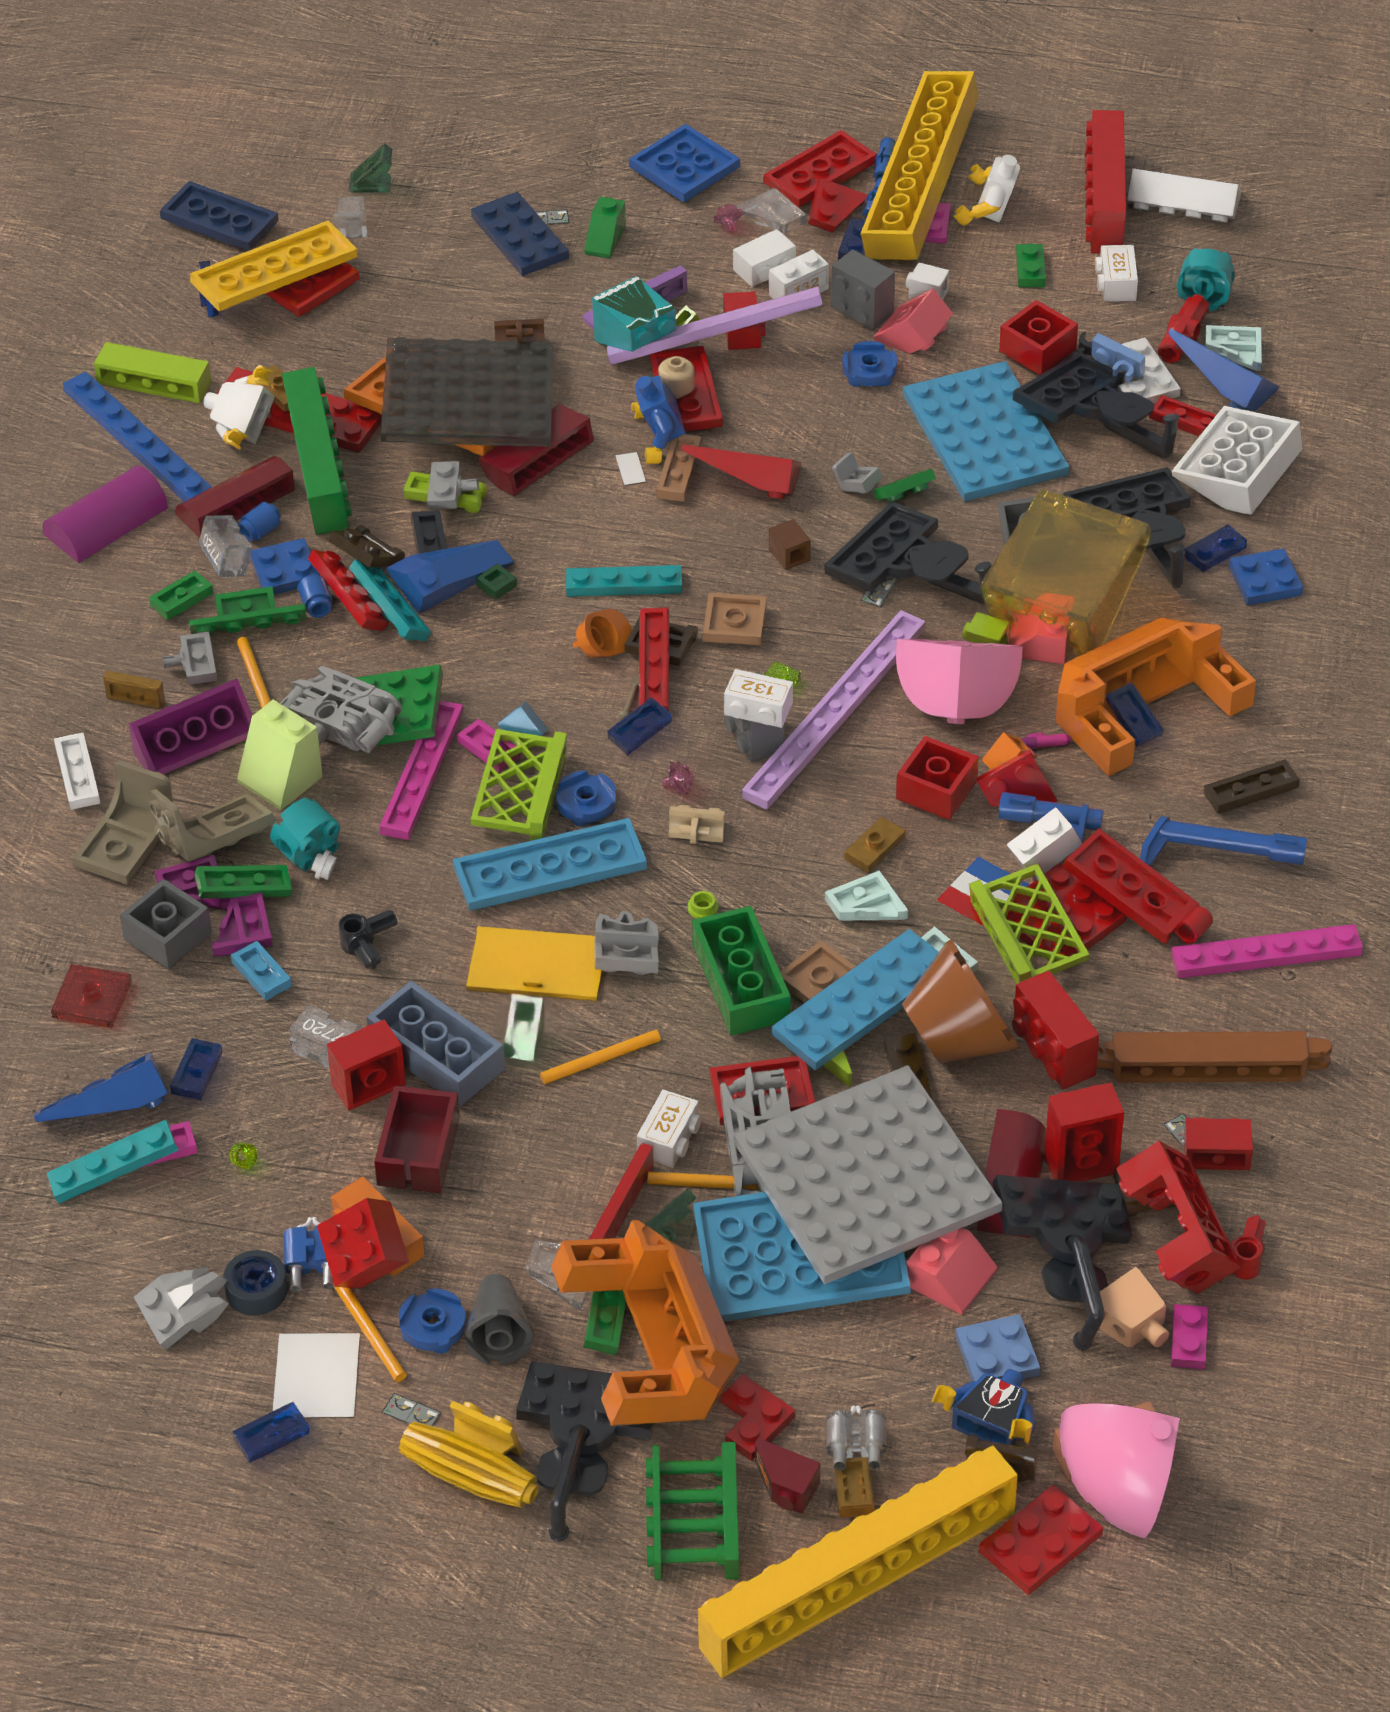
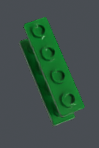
(724, 1524)

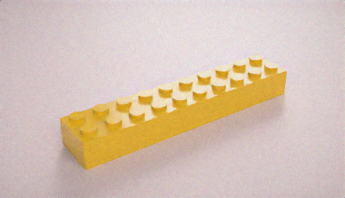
(920, 165)
(856, 1561)

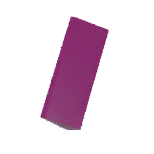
(191, 728)

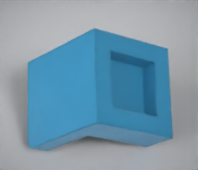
(523, 720)

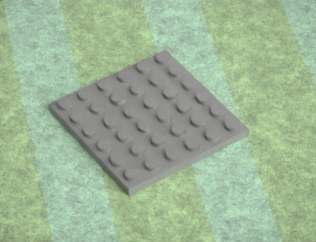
(867, 1174)

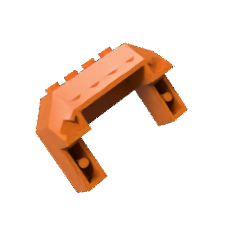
(1157, 661)
(674, 1319)

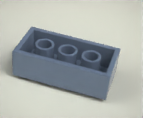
(440, 1042)

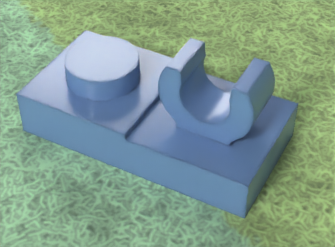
(1118, 356)

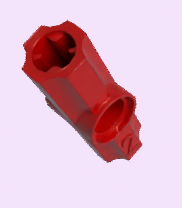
(1186, 322)

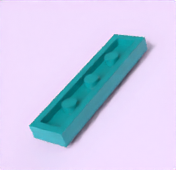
(623, 580)
(390, 601)
(112, 1161)

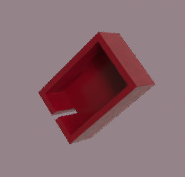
(417, 1139)

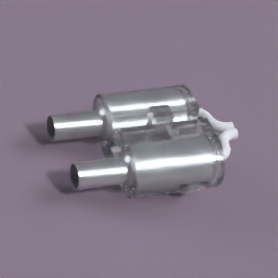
(856, 1434)

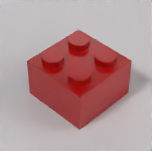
(1038, 337)
(937, 777)
(366, 1064)
(362, 1243)

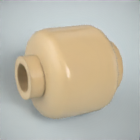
(678, 375)

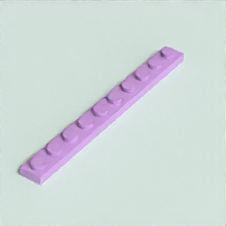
(830, 712)

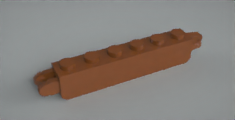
(1213, 1056)

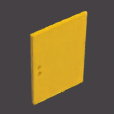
(534, 964)

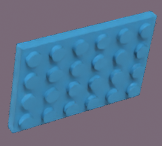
(984, 434)
(762, 1270)

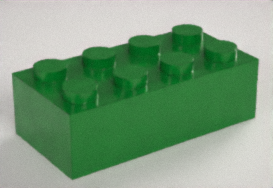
(740, 970)

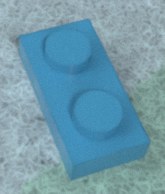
(261, 970)

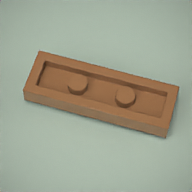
(677, 469)

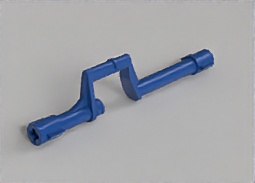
(1276, 847)

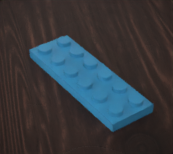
(549, 864)
(856, 1001)

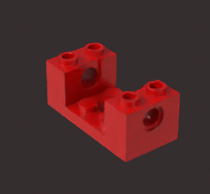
(1204, 1251)

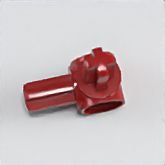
(1250, 1248)

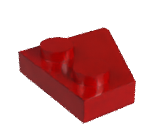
(833, 204)
(1016, 776)

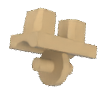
(696, 824)

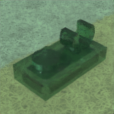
(675, 1210)

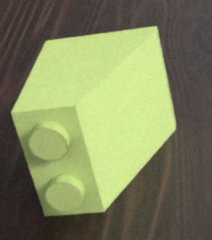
(280, 755)

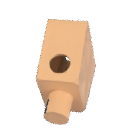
(1133, 1311)

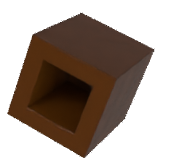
(789, 544)

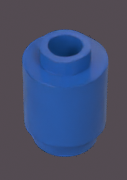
(259, 521)
(315, 595)

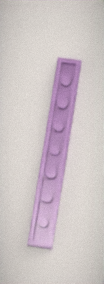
(723, 323)

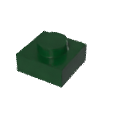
(496, 581)

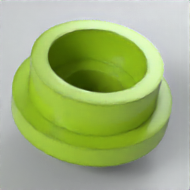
(702, 904)

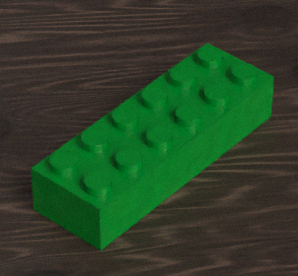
(317, 450)

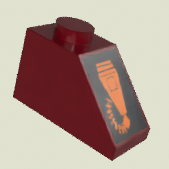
(787, 1475)

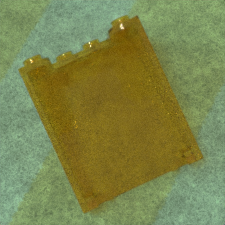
(1067, 568)

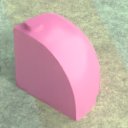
(957, 676)
(1120, 1460)

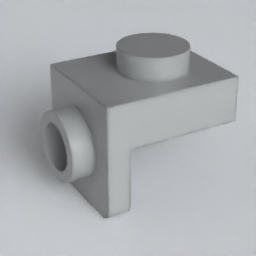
(853, 477)

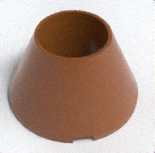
(956, 1011)

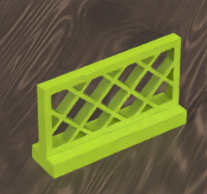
(545, 782)
(1002, 932)

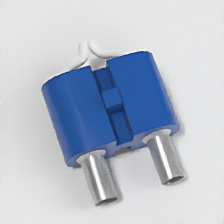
(304, 1252)

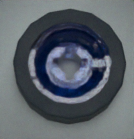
(251, 1296)

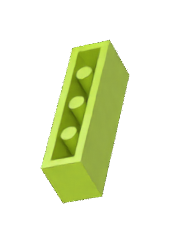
(152, 372)

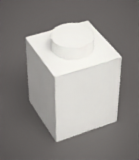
(926, 278)

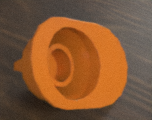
(603, 633)

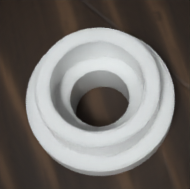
(324, 865)

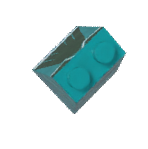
(631, 315)

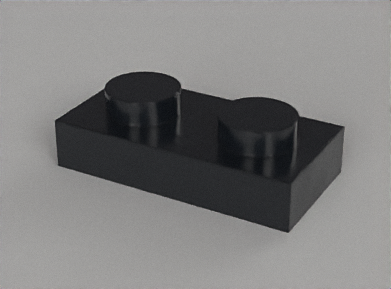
(428, 531)

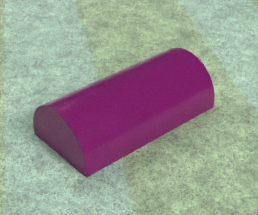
(106, 513)

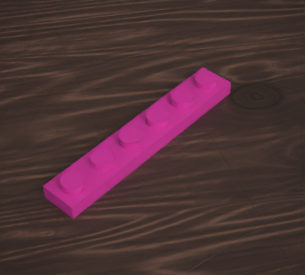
(420, 774)
(1266, 951)

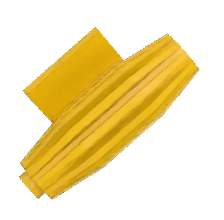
(472, 1455)

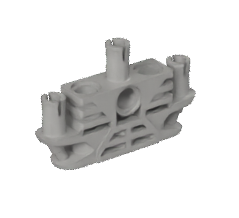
(344, 709)
(740, 1116)

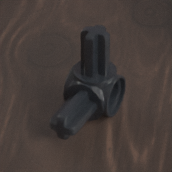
(357, 935)

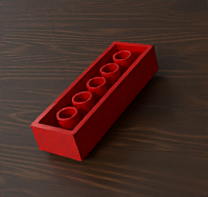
(1105, 179)

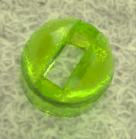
(247, 1151)

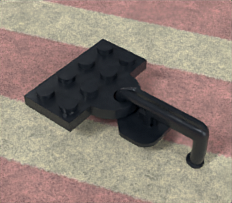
(1088, 390)
(1147, 499)
(899, 547)
(1070, 1226)
(579, 1427)

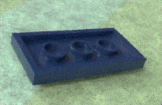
(219, 215)
(519, 233)

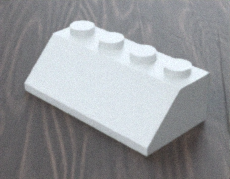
(1183, 194)

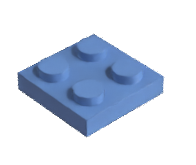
(997, 1347)

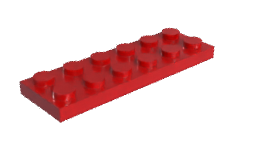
(351, 422)

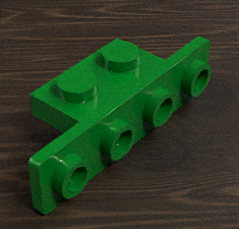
(247, 609)

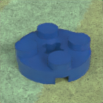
(879, 373)
(586, 810)
(437, 1336)

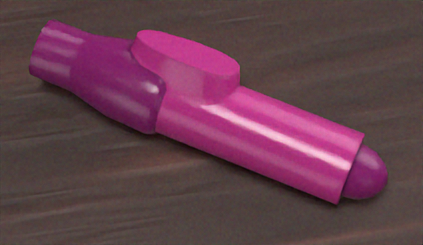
(1040, 740)

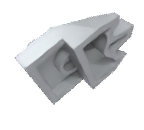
(626, 944)
(181, 1303)

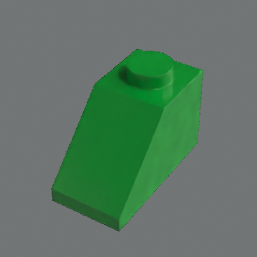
(605, 227)

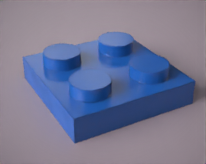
(282, 565)
(1265, 576)

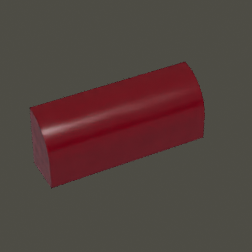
(520, 466)
(239, 494)
(1014, 1150)

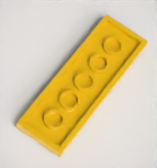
(273, 265)

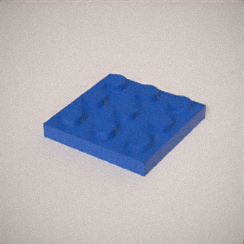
(684, 162)

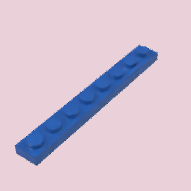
(135, 436)

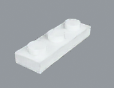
(77, 771)

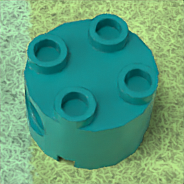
(1208, 275)
(305, 833)

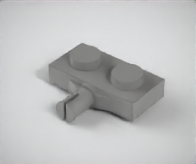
(447, 485)
(195, 658)

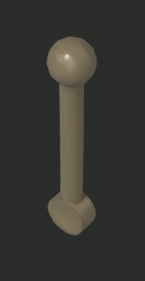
(635, 685)

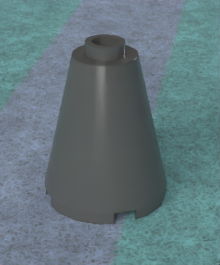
(498, 1323)

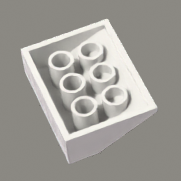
(1240, 458)

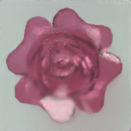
(728, 216)
(679, 778)

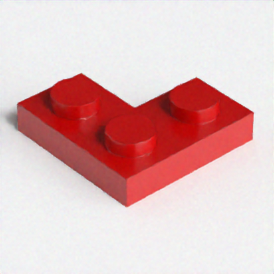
(760, 1411)

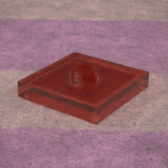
(91, 995)

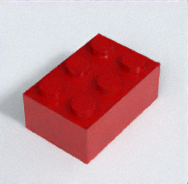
(1055, 1030)
(1084, 1133)

